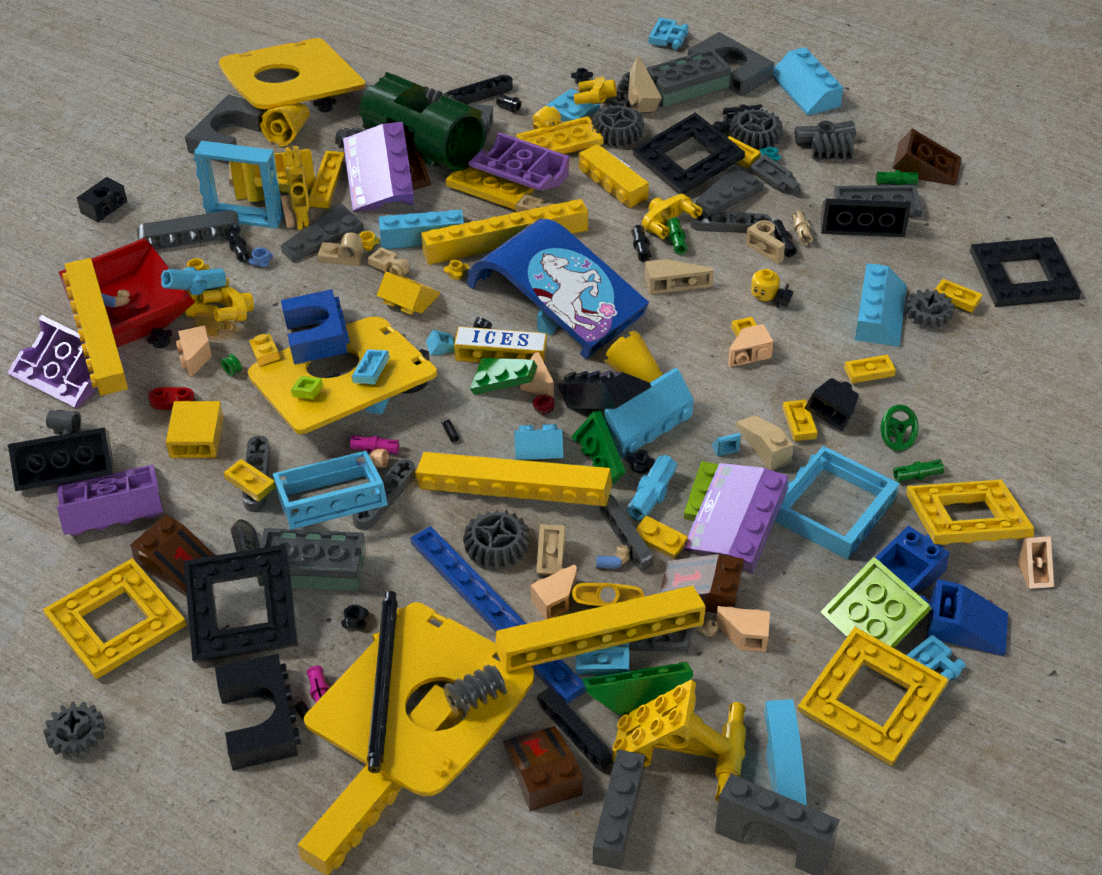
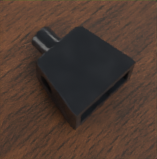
(833, 403)

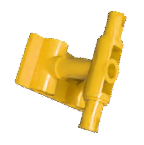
(294, 175)
(674, 726)

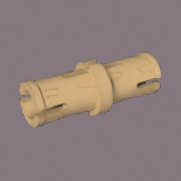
(802, 227)

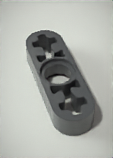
(622, 97)

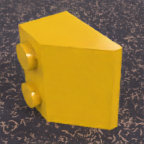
(406, 293)

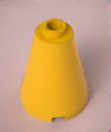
(284, 123)
(633, 358)

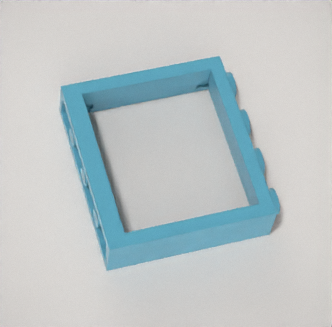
(264, 158)
(853, 472)
(335, 503)

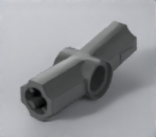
(805, 134)

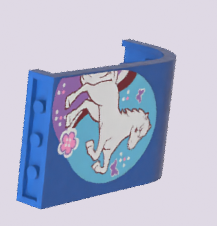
(565, 283)

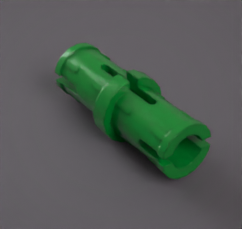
(897, 178)
(677, 236)
(918, 470)

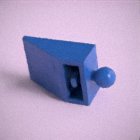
(914, 559)
(966, 618)

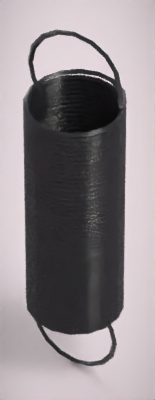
(450, 430)
(301, 708)

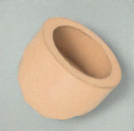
(380, 458)

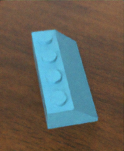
(808, 82)
(406, 229)
(881, 306)
(650, 413)

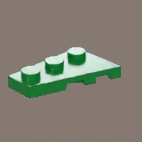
(502, 373)
(599, 445)

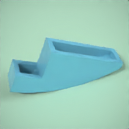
(784, 750)

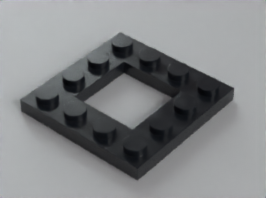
(723, 155)
(1060, 280)
(277, 633)

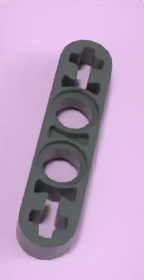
(730, 218)
(251, 457)
(392, 476)
(627, 533)

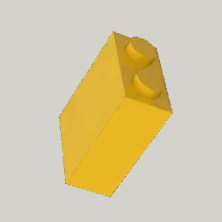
(194, 429)

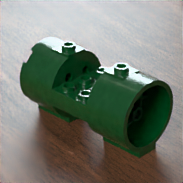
(443, 131)

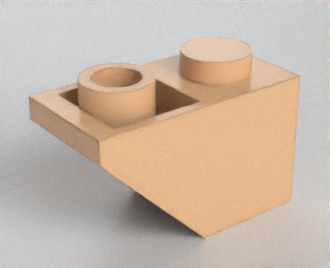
(751, 346)
(195, 349)
(554, 594)
(745, 627)

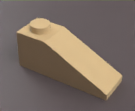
(642, 90)
(673, 276)
(767, 441)

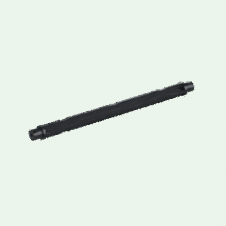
(382, 683)

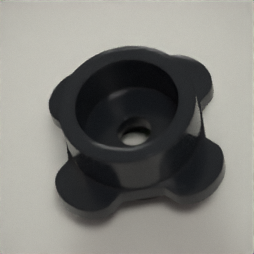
(581, 75)
(325, 104)
(784, 296)
(159, 337)
(640, 461)
(357, 612)

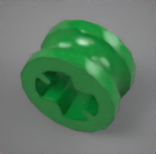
(231, 364)

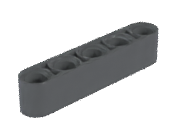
(189, 229)

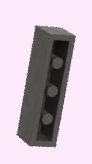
(618, 809)

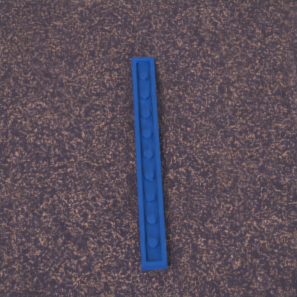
(490, 606)

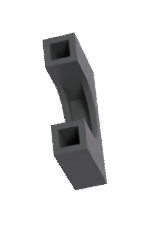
(753, 68)
(228, 113)
(810, 829)

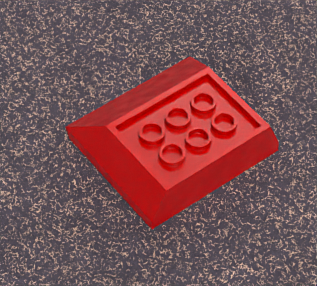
(138, 271)

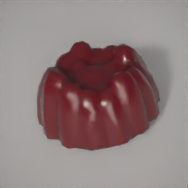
(544, 404)

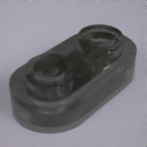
(244, 536)

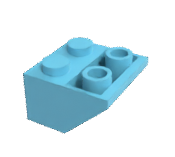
(538, 443)

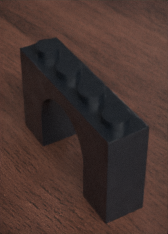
(274, 737)

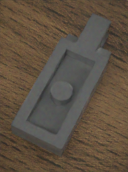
(775, 175)

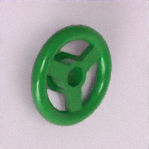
(894, 428)

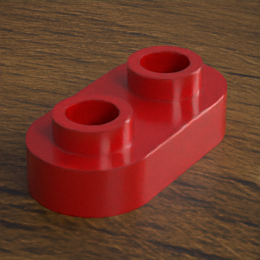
(163, 397)

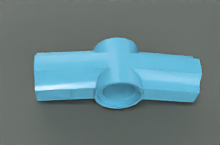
(193, 280)
(652, 488)

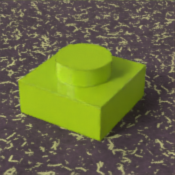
(307, 387)

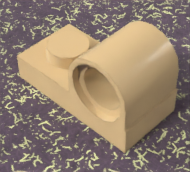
(761, 239)
(346, 253)
(550, 549)

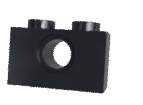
(102, 199)

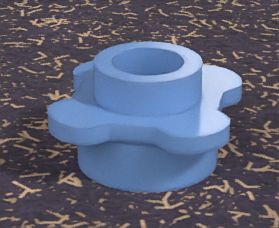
(260, 257)

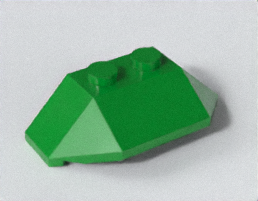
(634, 688)

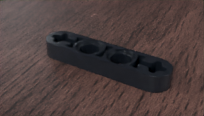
(497, 85)
(574, 729)

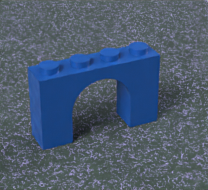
(321, 341)

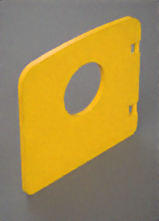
(319, 69)
(339, 394)
(422, 654)

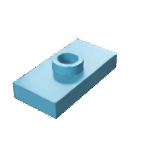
(370, 366)

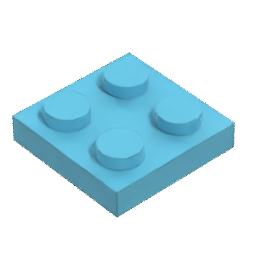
(567, 108)

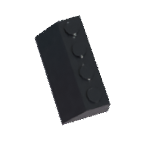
(864, 217)
(600, 389)
(61, 459)

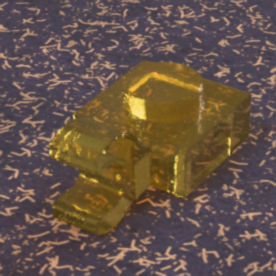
(211, 326)

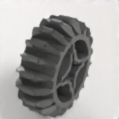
(618, 125)
(756, 128)
(496, 539)

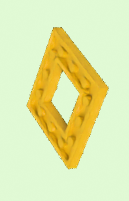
(1009, 518)
(100, 657)
(882, 742)

